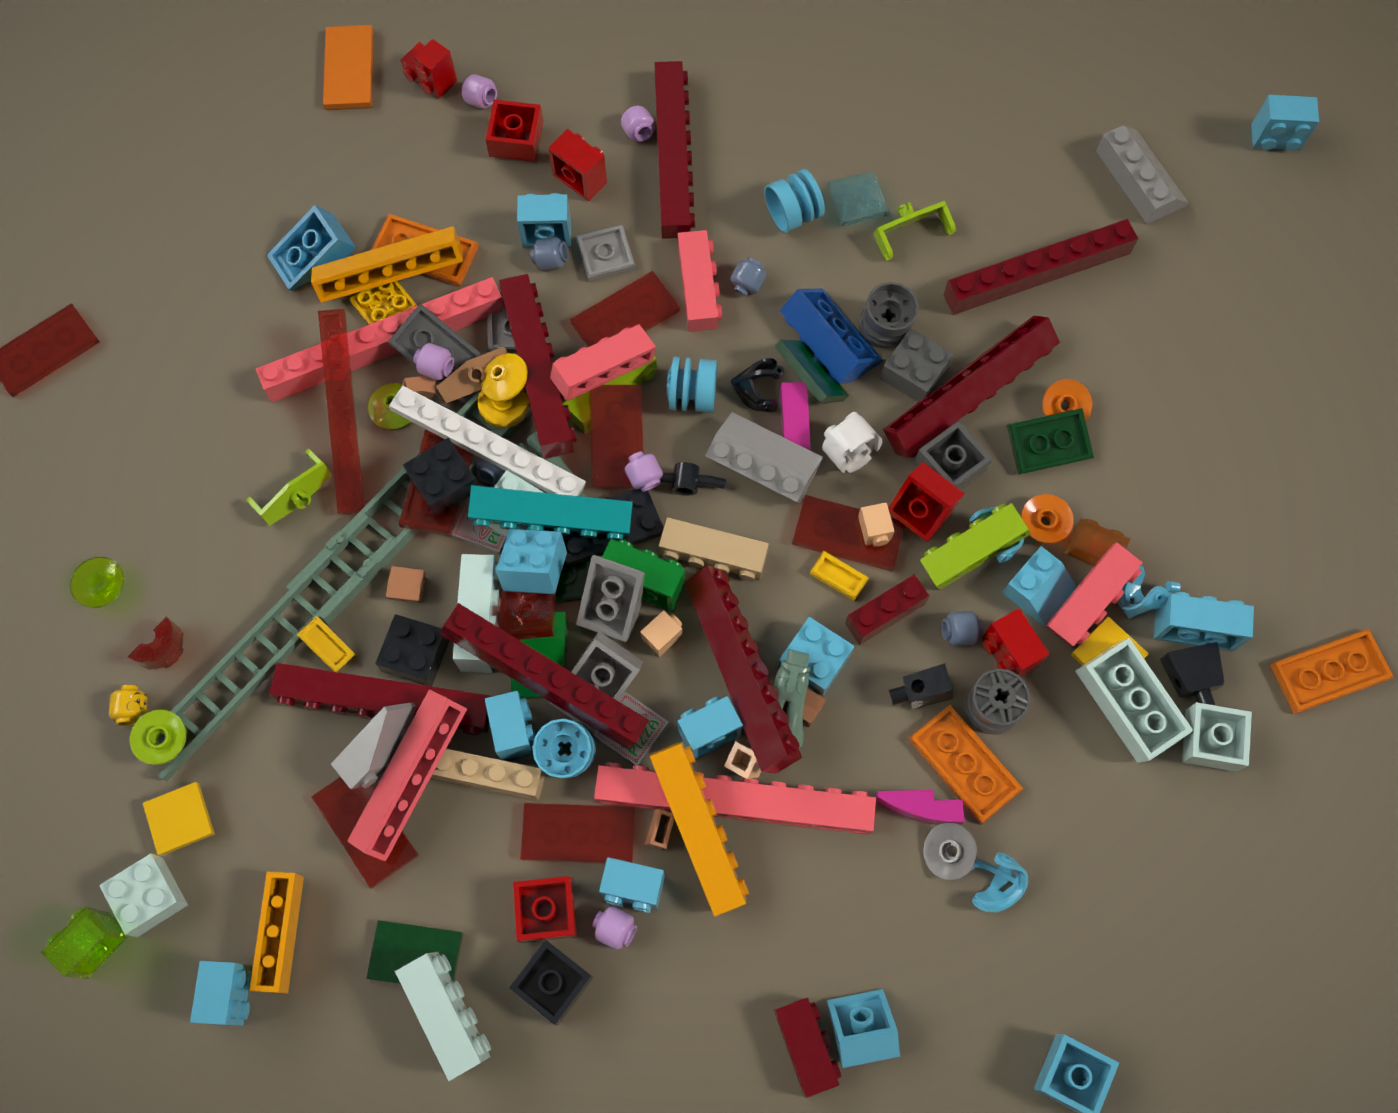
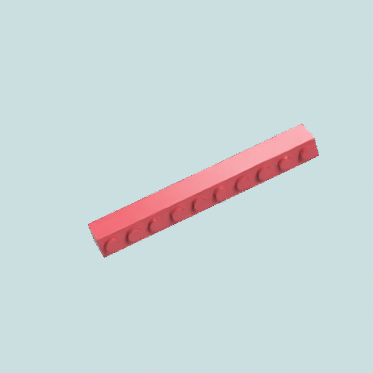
(371, 343)
(745, 800)

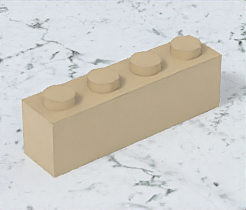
(712, 547)
(490, 774)

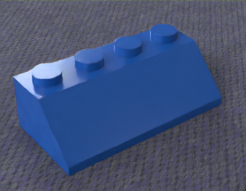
(830, 335)

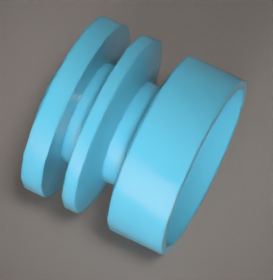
(794, 200)
(692, 384)
(548, 748)

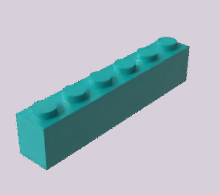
(549, 511)

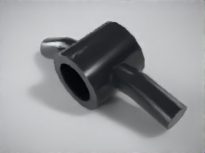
(687, 478)

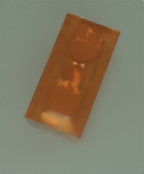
(1091, 541)

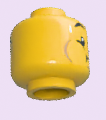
(127, 705)

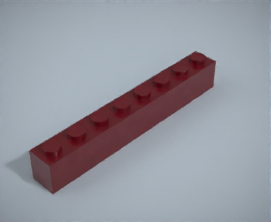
(672, 149)
(1040, 266)
(530, 344)
(972, 386)
(743, 670)
(543, 676)
(366, 694)

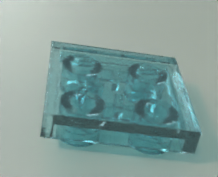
(857, 198)

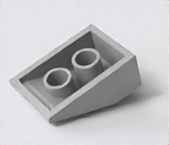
(611, 598)
(606, 668)
(373, 748)

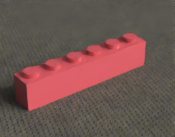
(406, 775)

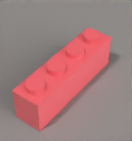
(698, 282)
(602, 362)
(1094, 594)

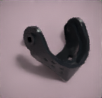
(744, 382)

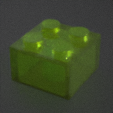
(84, 943)

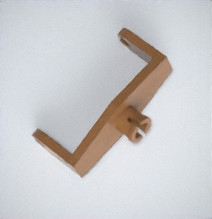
(467, 377)

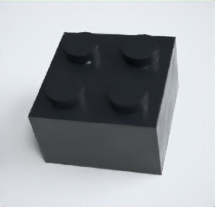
(440, 477)
(412, 650)
(551, 983)

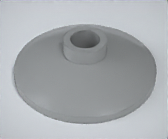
(938, 851)

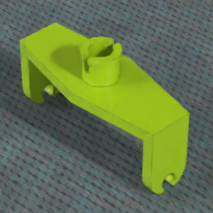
(910, 216)
(294, 493)

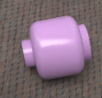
(479, 91)
(638, 123)
(434, 361)
(643, 471)
(614, 928)

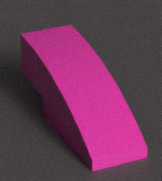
(795, 413)
(921, 806)

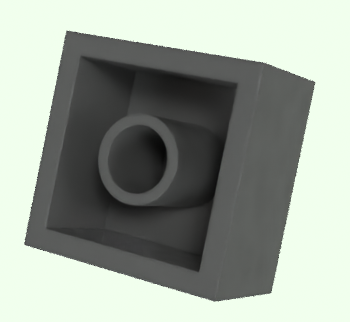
(916, 365)
(955, 456)

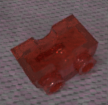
(163, 650)

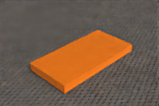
(348, 67)
(400, 229)
(1331, 671)
(965, 764)

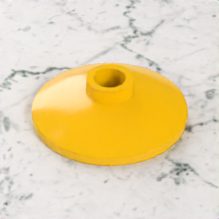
(504, 377)

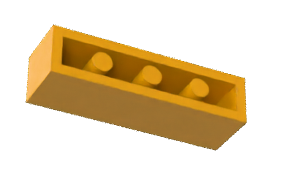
(277, 933)

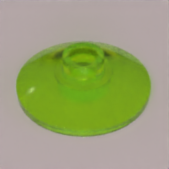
(88, 576)

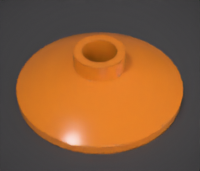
(1071, 392)
(1052, 509)

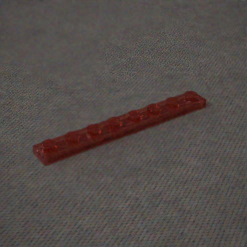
(341, 411)

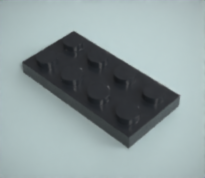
(644, 526)

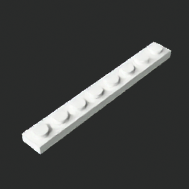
(485, 444)

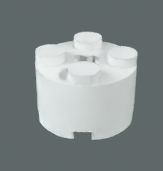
(851, 443)

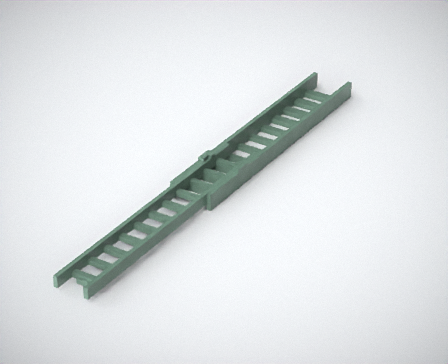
(328, 612)

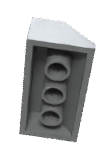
(1140, 174)
(764, 457)

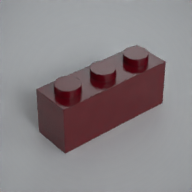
(887, 609)
(808, 1047)

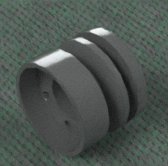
(888, 314)
(992, 715)

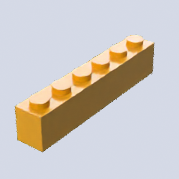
(386, 264)
(698, 828)

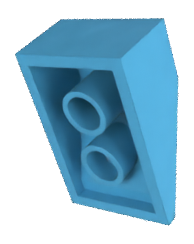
(310, 243)

